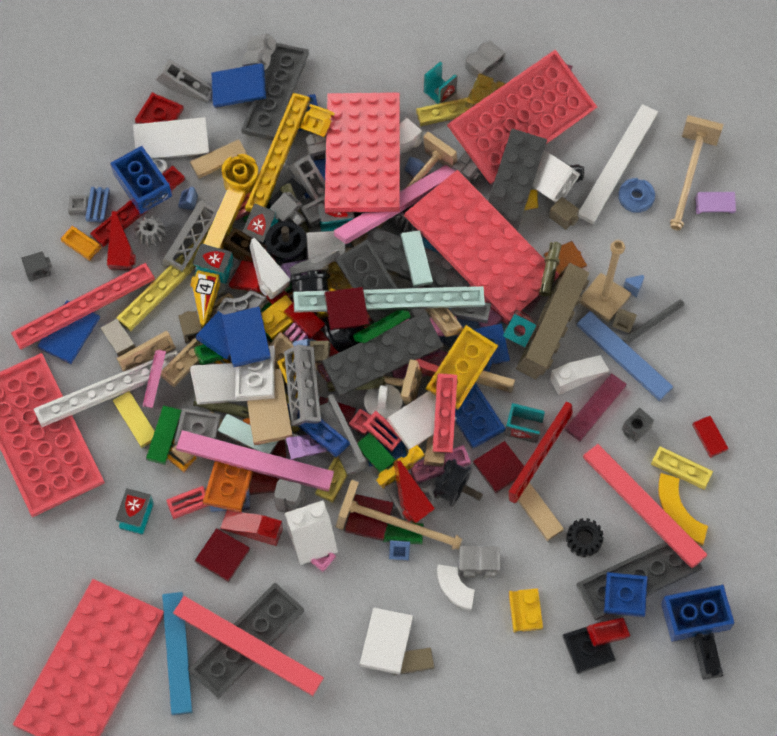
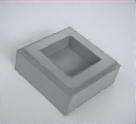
(78, 205)

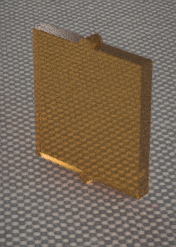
(568, 254)

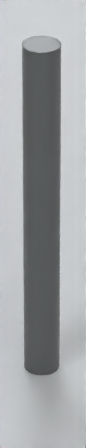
(652, 322)

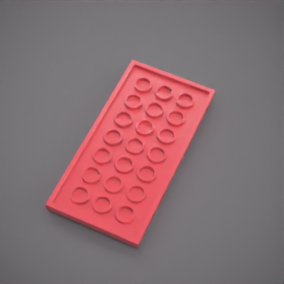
(537, 102)
(363, 153)
(480, 244)
(46, 461)
(90, 664)

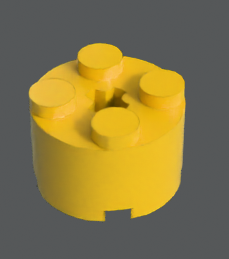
(240, 172)

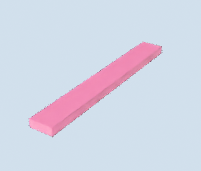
(408, 197)
(255, 460)

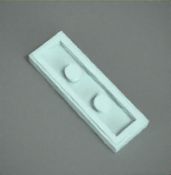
(416, 258)
(242, 433)

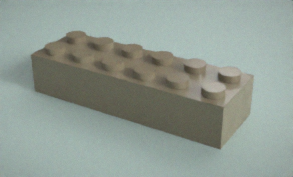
(553, 321)

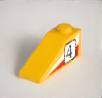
(205, 290)

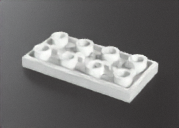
(172, 138)

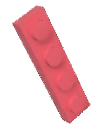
(444, 413)

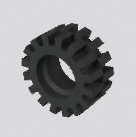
(593, 529)

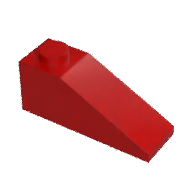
(119, 249)
(412, 499)
(253, 526)

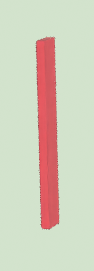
(82, 306)
(645, 506)
(248, 646)

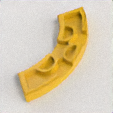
(671, 503)

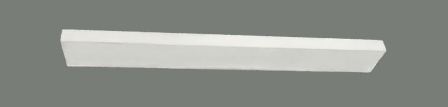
(617, 164)
(97, 392)

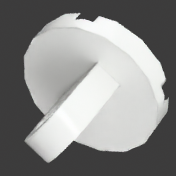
(383, 400)

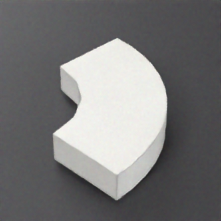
(454, 588)

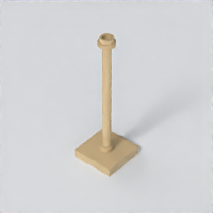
(701, 131)
(439, 152)
(604, 295)
(410, 384)
(352, 506)

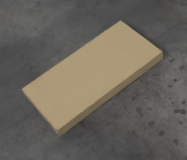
(270, 416)

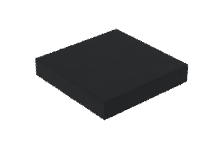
(584, 654)

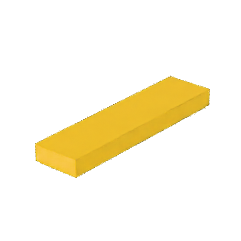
(225, 217)

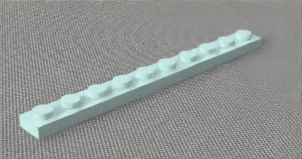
(400, 299)

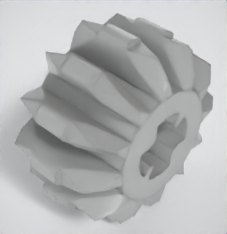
(156, 229)

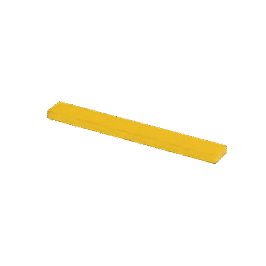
(278, 151)

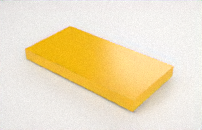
(466, 360)

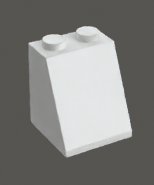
(554, 177)
(311, 532)

